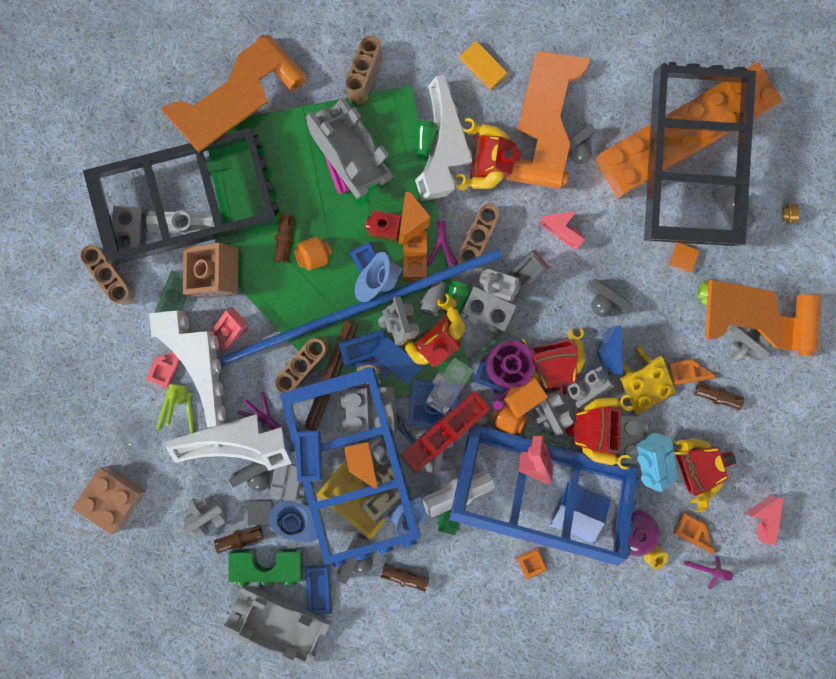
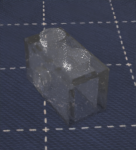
(448, 385)

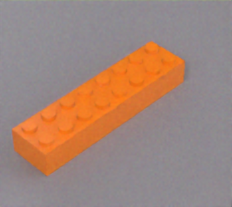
(627, 161)

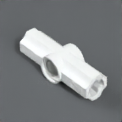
(196, 221)
(443, 499)

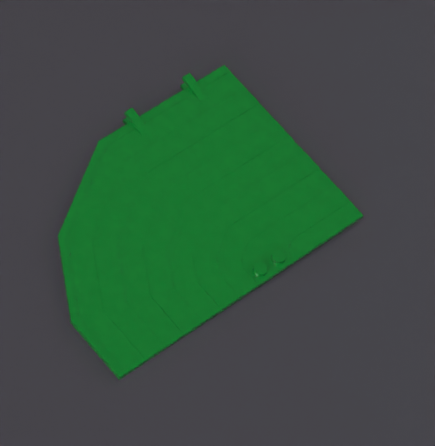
(307, 191)

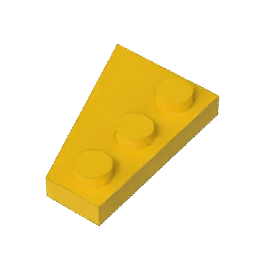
(341, 483)

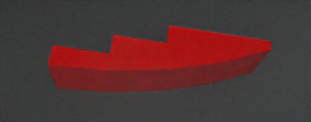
(444, 432)

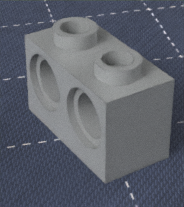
(135, 230)
(490, 304)

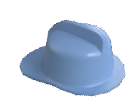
(377, 277)
(398, 516)
(293, 521)

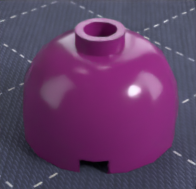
(510, 364)
(644, 534)

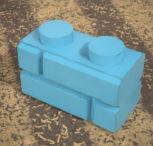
(657, 461)

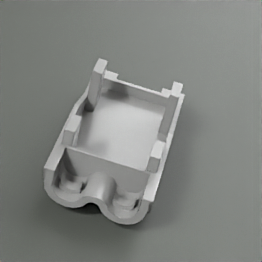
(349, 147)
(275, 625)

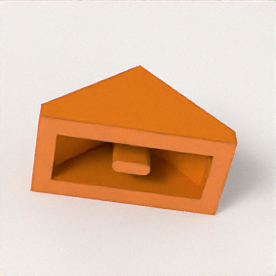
(413, 220)
(525, 397)

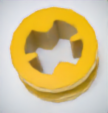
(656, 558)

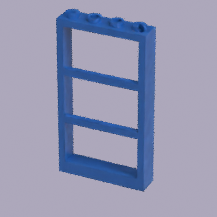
(334, 385)
(575, 460)

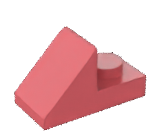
(557, 226)
(229, 328)
(537, 461)
(770, 512)

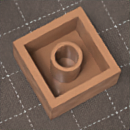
(210, 270)
(109, 499)

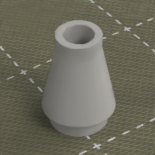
(430, 300)

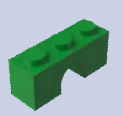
(245, 568)

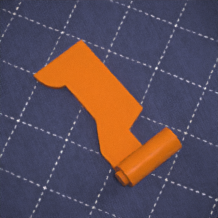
(238, 96)
(542, 119)
(759, 310)

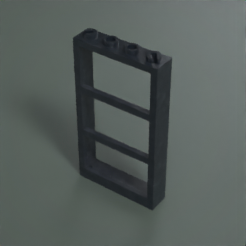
(104, 222)
(657, 233)

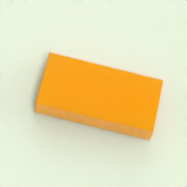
(483, 65)

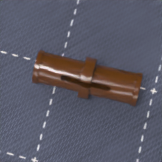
(284, 238)
(719, 396)
(238, 539)
(404, 577)

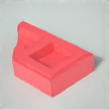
(164, 369)

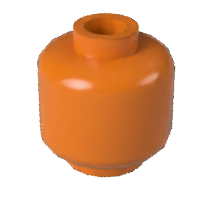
(312, 253)
(507, 422)

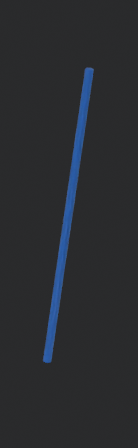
(360, 307)

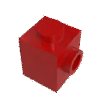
(383, 225)

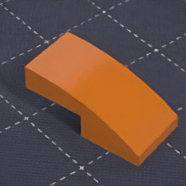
(415, 258)

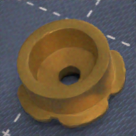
(790, 213)

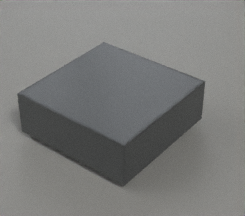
(259, 512)

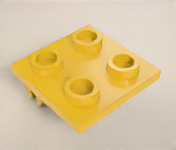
(647, 385)

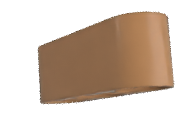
(368, 59)
(483, 227)
(98, 270)
(293, 369)

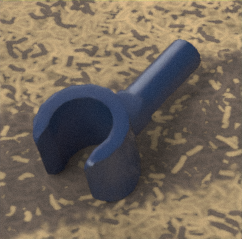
(402, 429)

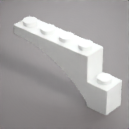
(450, 147)
(198, 356)
(238, 439)

